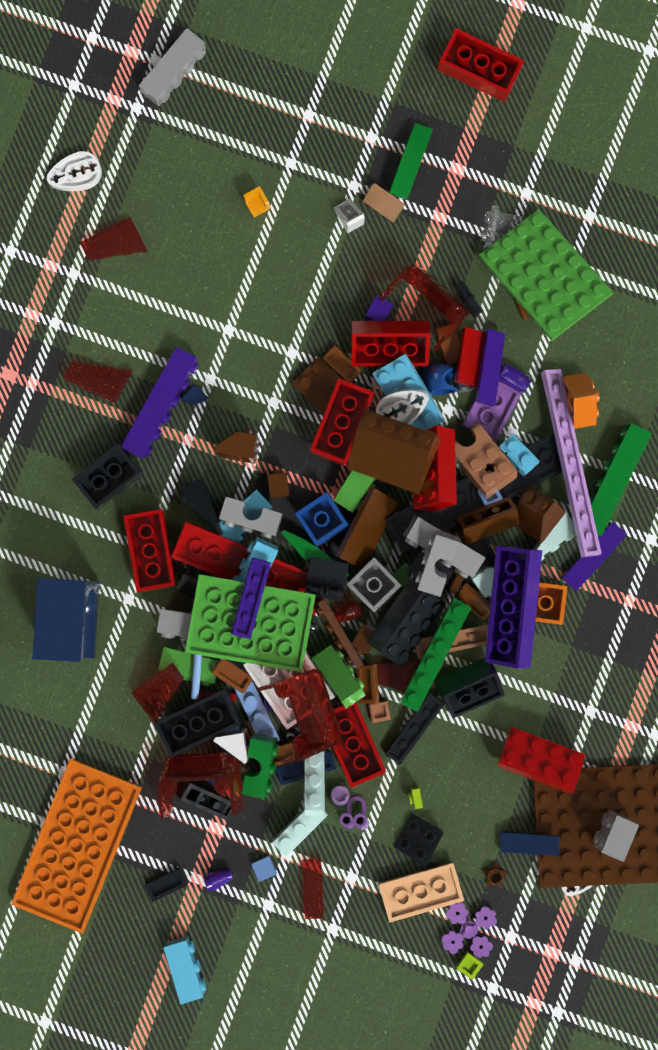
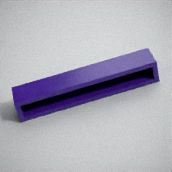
(160, 403)

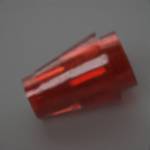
(348, 612)

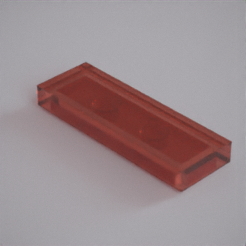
(313, 888)

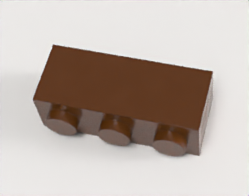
(487, 520)

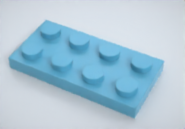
(402, 375)

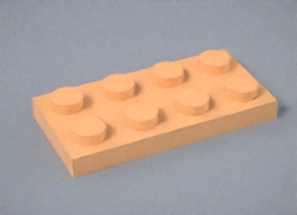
(421, 891)

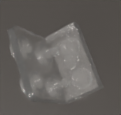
(498, 225)

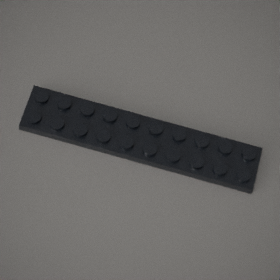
(468, 498)

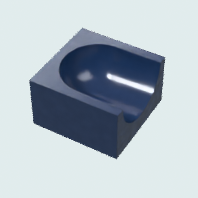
(65, 620)

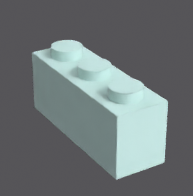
(314, 785)
(296, 831)

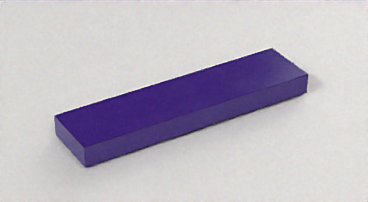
(490, 367)
(586, 566)
(251, 598)

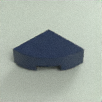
(195, 396)

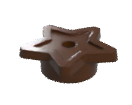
(495, 880)

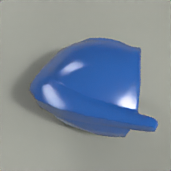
(438, 378)

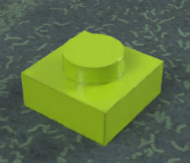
(415, 797)
(469, 965)

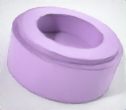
(340, 795)

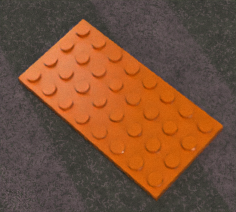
(76, 845)

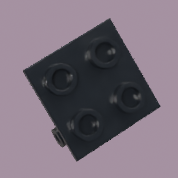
(326, 578)
(419, 839)

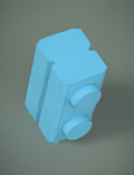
(518, 455)

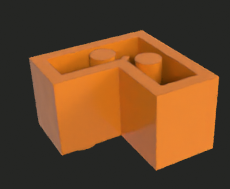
(582, 399)

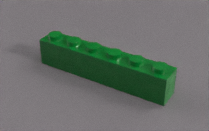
(617, 474)
(435, 654)

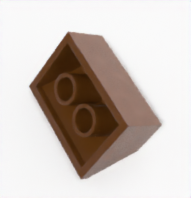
(240, 447)

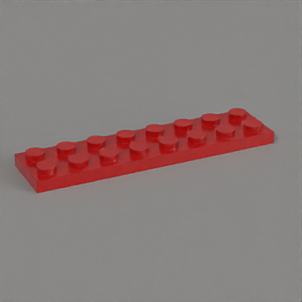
(223, 557)

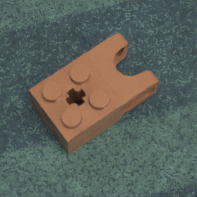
(482, 456)

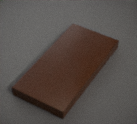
(366, 528)

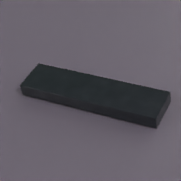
(414, 728)

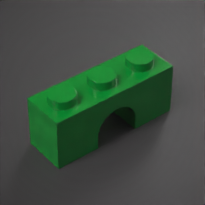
(263, 749)

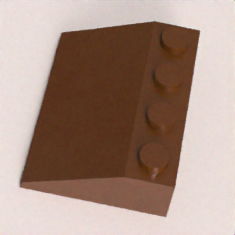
(393, 451)

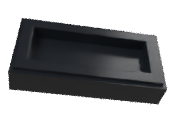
(166, 884)

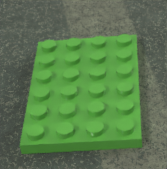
(545, 274)
(278, 632)

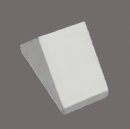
(349, 215)
(234, 743)

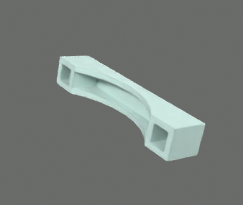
(562, 531)

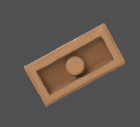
(383, 202)

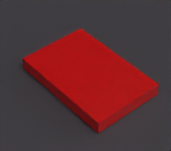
(470, 357)

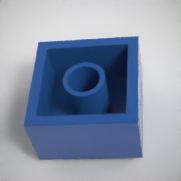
(322, 519)

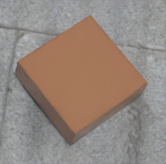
(379, 711)

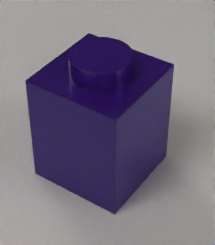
(379, 310)

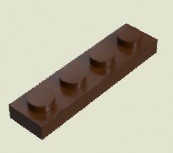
(341, 640)

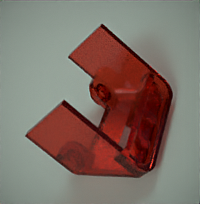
(435, 293)
(312, 712)
(215, 766)

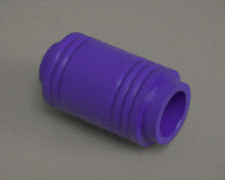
(514, 378)

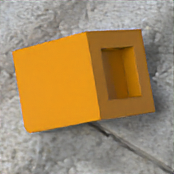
(256, 202)

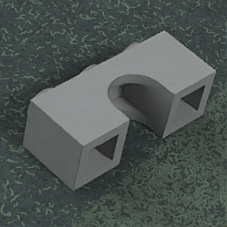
(266, 524)
(441, 546)

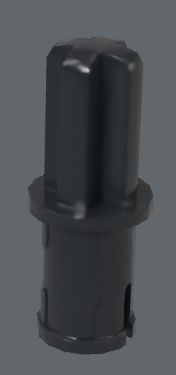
(468, 298)

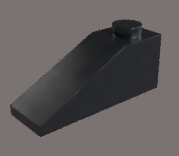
(200, 502)
(204, 798)

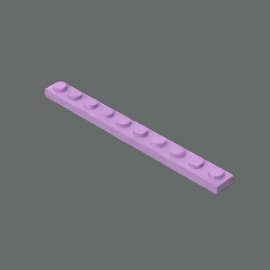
(571, 463)

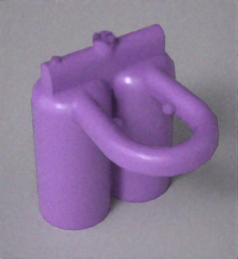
(359, 820)

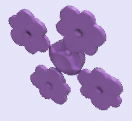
(469, 930)

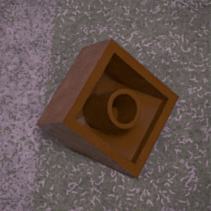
(538, 514)

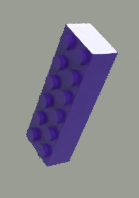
(513, 606)

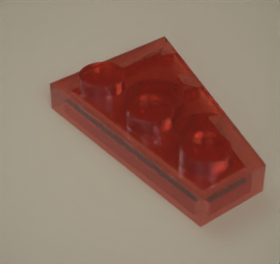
(114, 241)
(100, 381)
(396, 677)
(158, 691)

